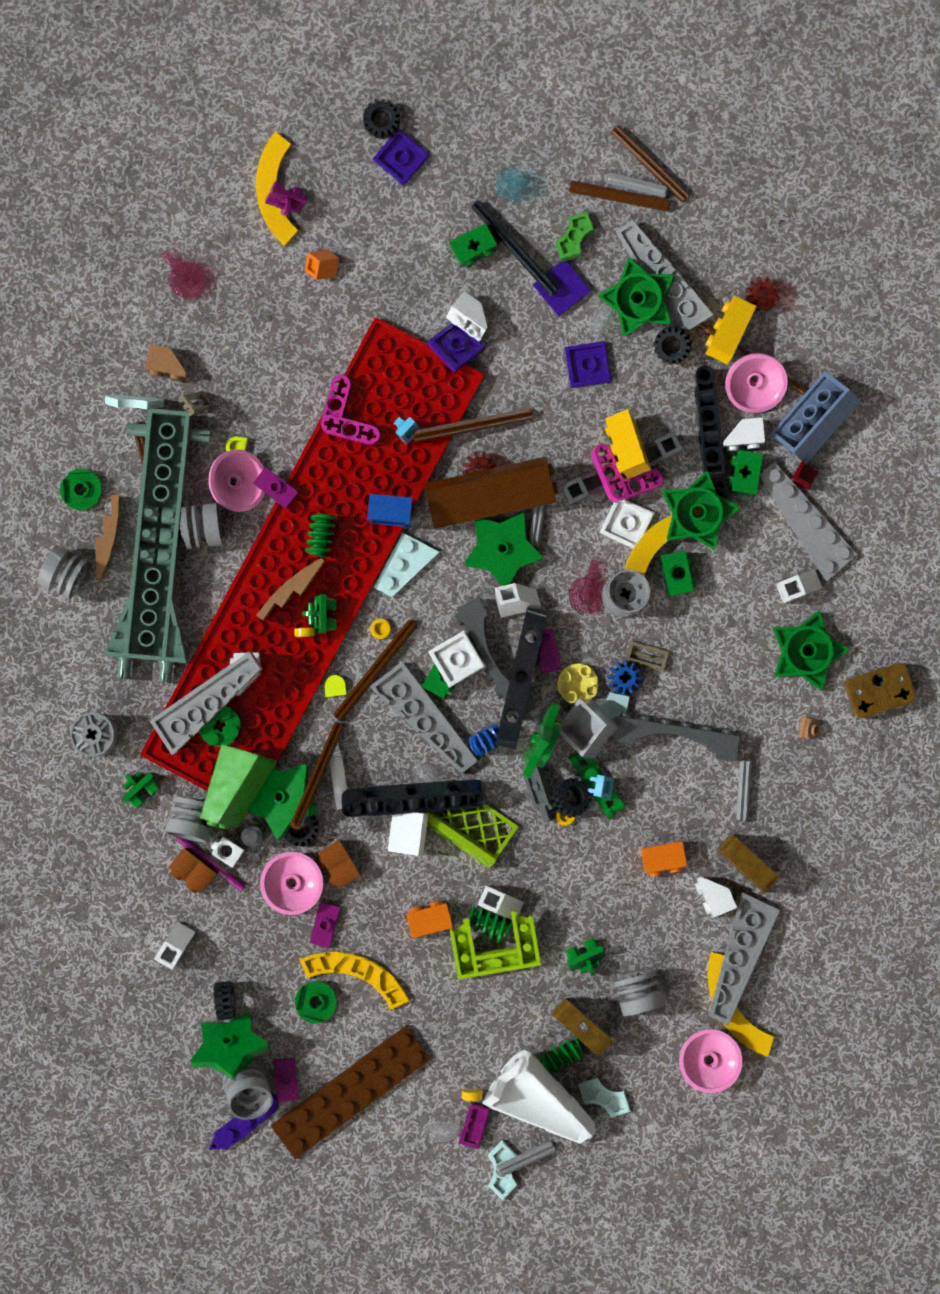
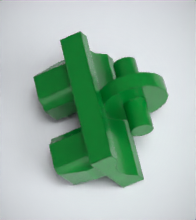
(317, 614)
(133, 795)
(589, 958)

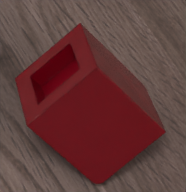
(804, 475)

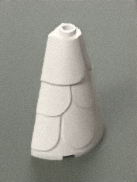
(535, 1097)

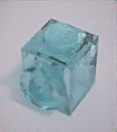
(510, 184)

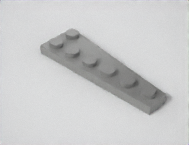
(683, 303)
(815, 533)
(412, 704)
(196, 709)
(746, 940)

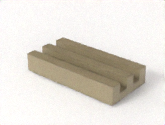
(191, 405)
(650, 648)

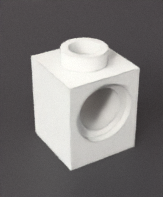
(237, 851)

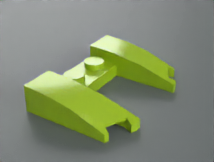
(496, 961)

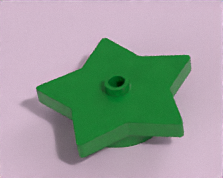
(624, 295)
(702, 527)
(502, 564)
(822, 648)
(542, 741)
(280, 813)
(228, 1046)

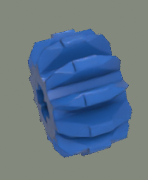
(629, 683)
(484, 740)

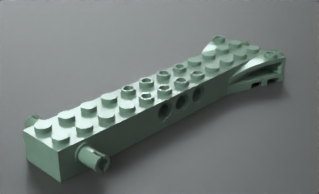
(149, 619)

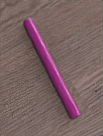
(211, 863)

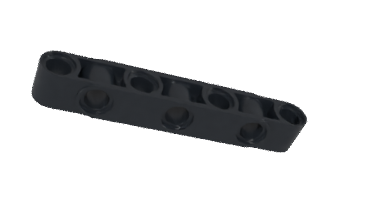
(710, 432)
(518, 691)
(413, 798)

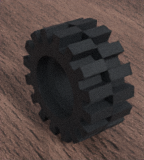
(390, 110)
(681, 335)
(561, 801)
(308, 837)
(224, 1000)

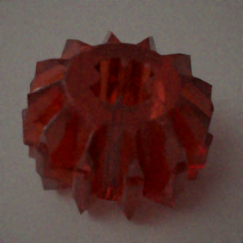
(770, 296)
(483, 463)

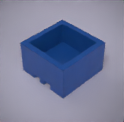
(390, 510)

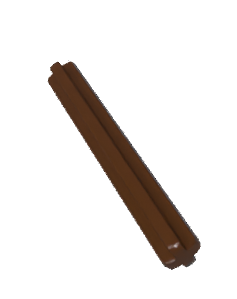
(649, 163)
(619, 195)

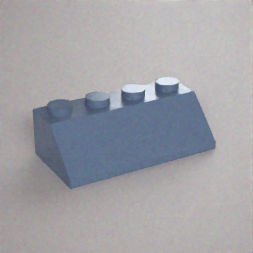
(815, 417)

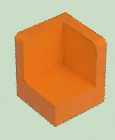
(321, 264)

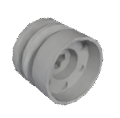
(201, 526)
(59, 571)
(625, 581)
(105, 738)
(188, 823)
(639, 993)
(249, 1092)

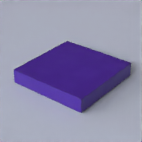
(401, 157)
(570, 288)
(455, 347)
(587, 364)

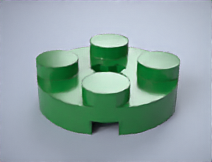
(71, 483)
(230, 731)
(306, 1009)

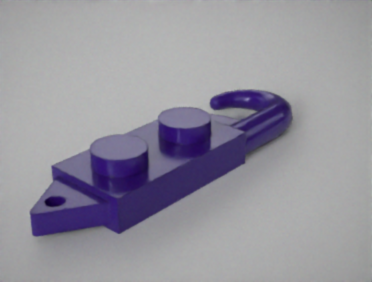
(238, 1128)

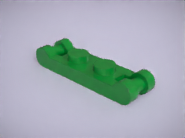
(592, 770)

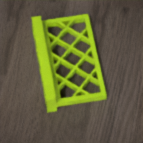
(464, 841)

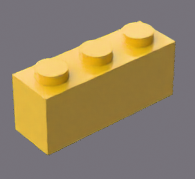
(729, 329)
(627, 444)

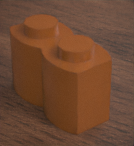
(339, 865)
(192, 871)

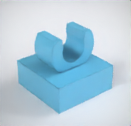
(406, 429)
(603, 786)

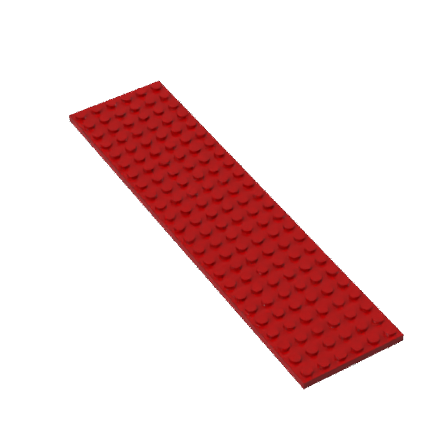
(334, 476)

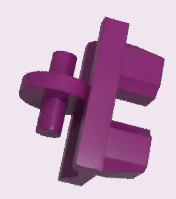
(286, 200)

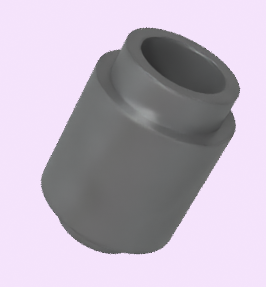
(252, 836)

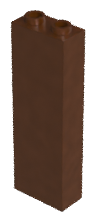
(491, 492)

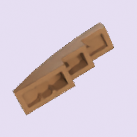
(106, 545)
(298, 583)

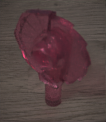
(185, 278)
(586, 592)

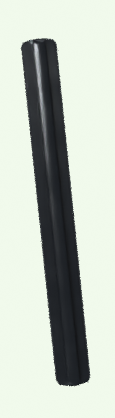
(514, 247)

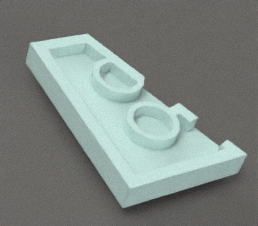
(404, 563)

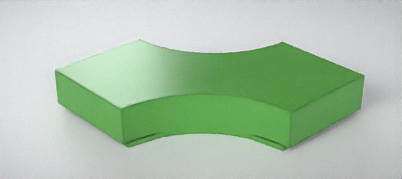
(579, 228)

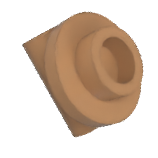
(809, 728)

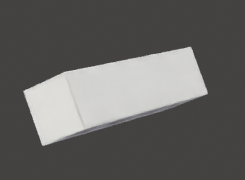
(338, 779)

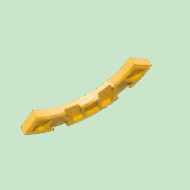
(265, 177)
(649, 545)
(358, 967)
(738, 1025)

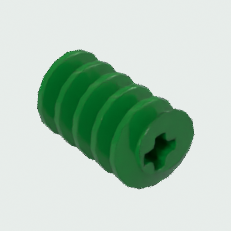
(320, 535)
(489, 924)
(561, 1056)

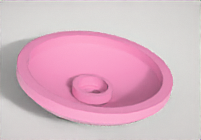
(758, 394)
(244, 470)
(276, 887)
(718, 1074)

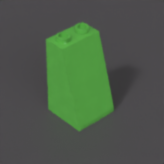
(234, 786)

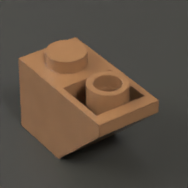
(164, 362)

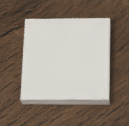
(626, 523)
(456, 659)
(408, 833)

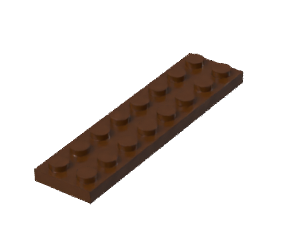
(350, 1092)

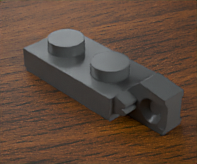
(541, 794)

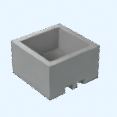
(587, 728)

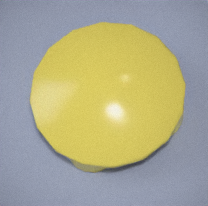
(577, 682)

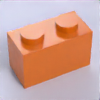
(663, 857)
(429, 919)

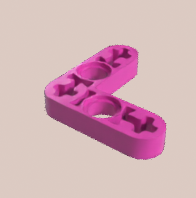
(337, 416)
(622, 484)

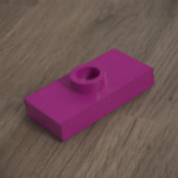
(275, 488)
(548, 653)
(324, 925)
(286, 1079)
(474, 1125)

